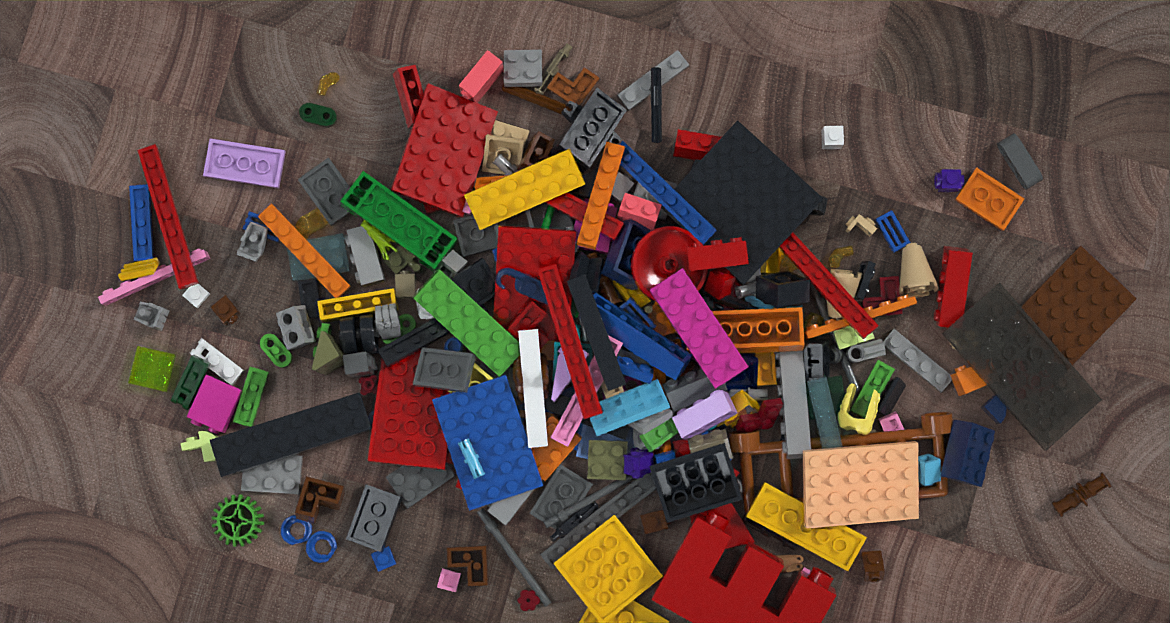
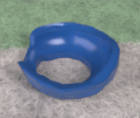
(285, 530)
(310, 546)

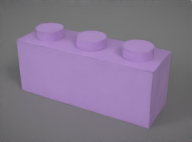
(704, 414)

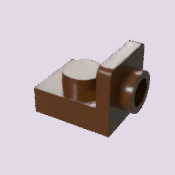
(226, 311)
(654, 521)

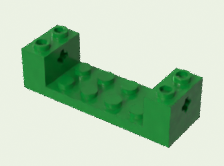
(398, 220)

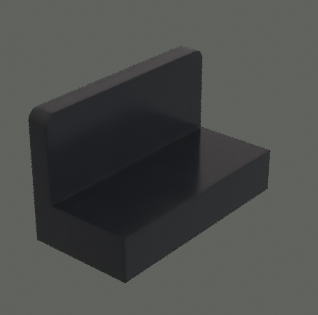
(590, 267)

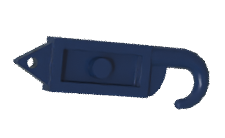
(524, 284)

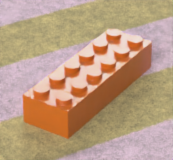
(763, 329)

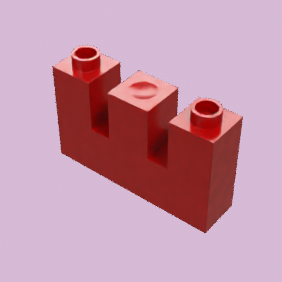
(702, 597)

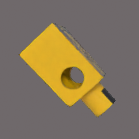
(744, 405)

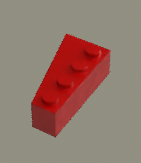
(953, 285)

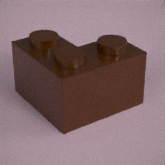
(537, 150)
(317, 494)
(475, 560)

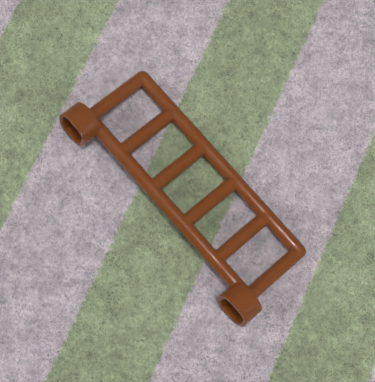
(748, 443)

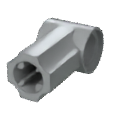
(867, 350)

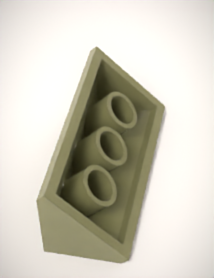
(328, 355)

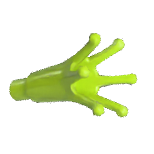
(380, 239)

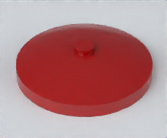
(662, 255)

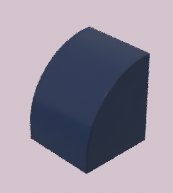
(995, 409)

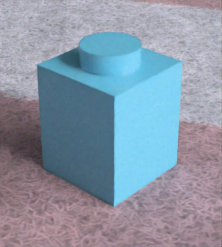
(929, 469)

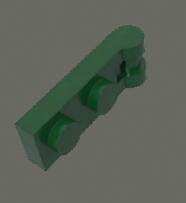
(190, 381)

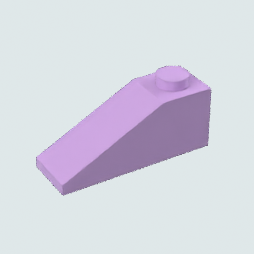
(562, 376)

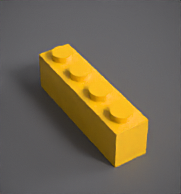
(355, 305)

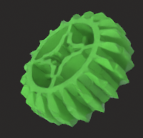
(237, 529)

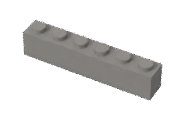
(794, 399)

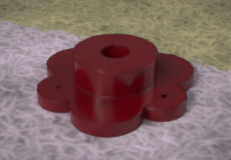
(534, 600)

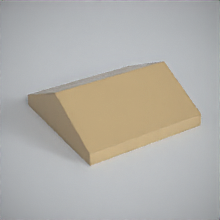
(510, 148)

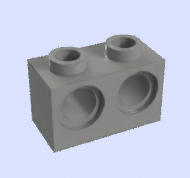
(298, 326)

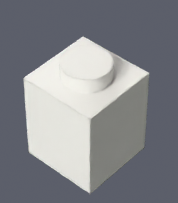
(832, 137)

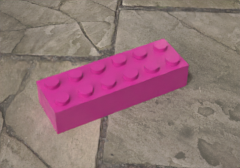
(698, 328)

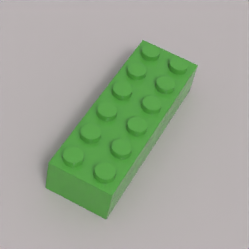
(468, 322)

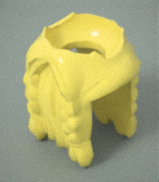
(847, 422)

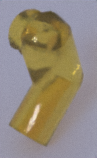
(326, 81)
(838, 254)

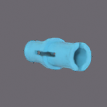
(471, 458)

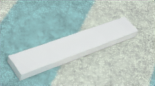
(533, 388)

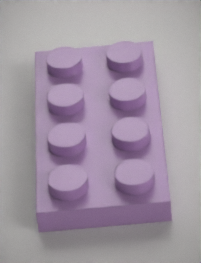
(244, 163)

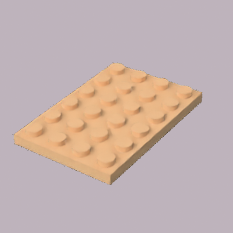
(860, 484)

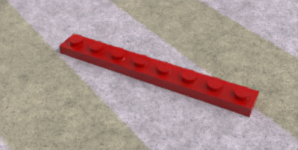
(168, 217)
(828, 286)
(570, 341)

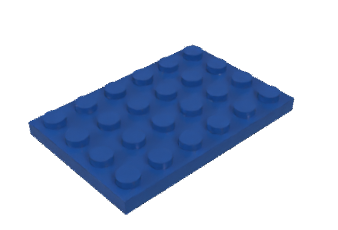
(497, 435)

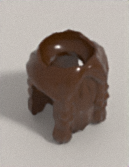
(518, 379)

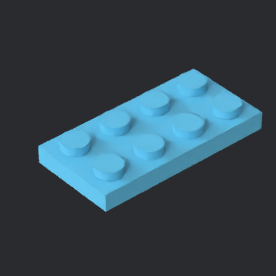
(630, 407)

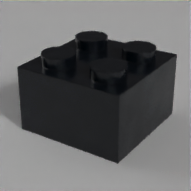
(783, 289)

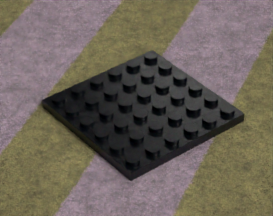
(747, 196)

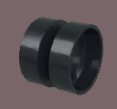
(352, 335)

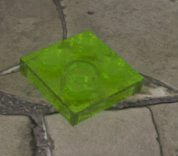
(152, 368)

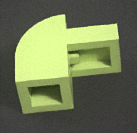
(848, 337)
(203, 442)

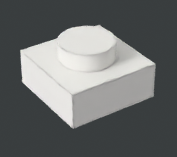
(196, 295)

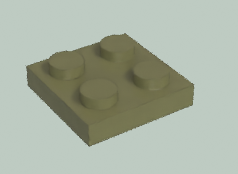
(606, 459)

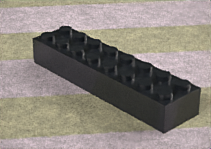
(290, 435)

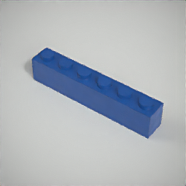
(642, 339)

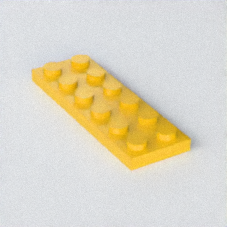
(524, 189)
(786, 517)

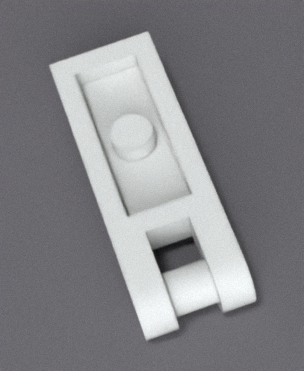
(219, 362)

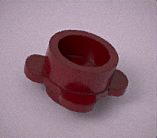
(364, 381)

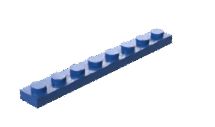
(666, 195)

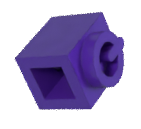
(948, 180)
(638, 462)

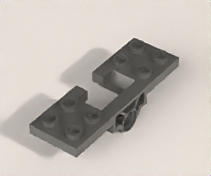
(476, 241)

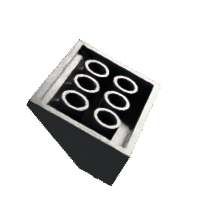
(696, 482)

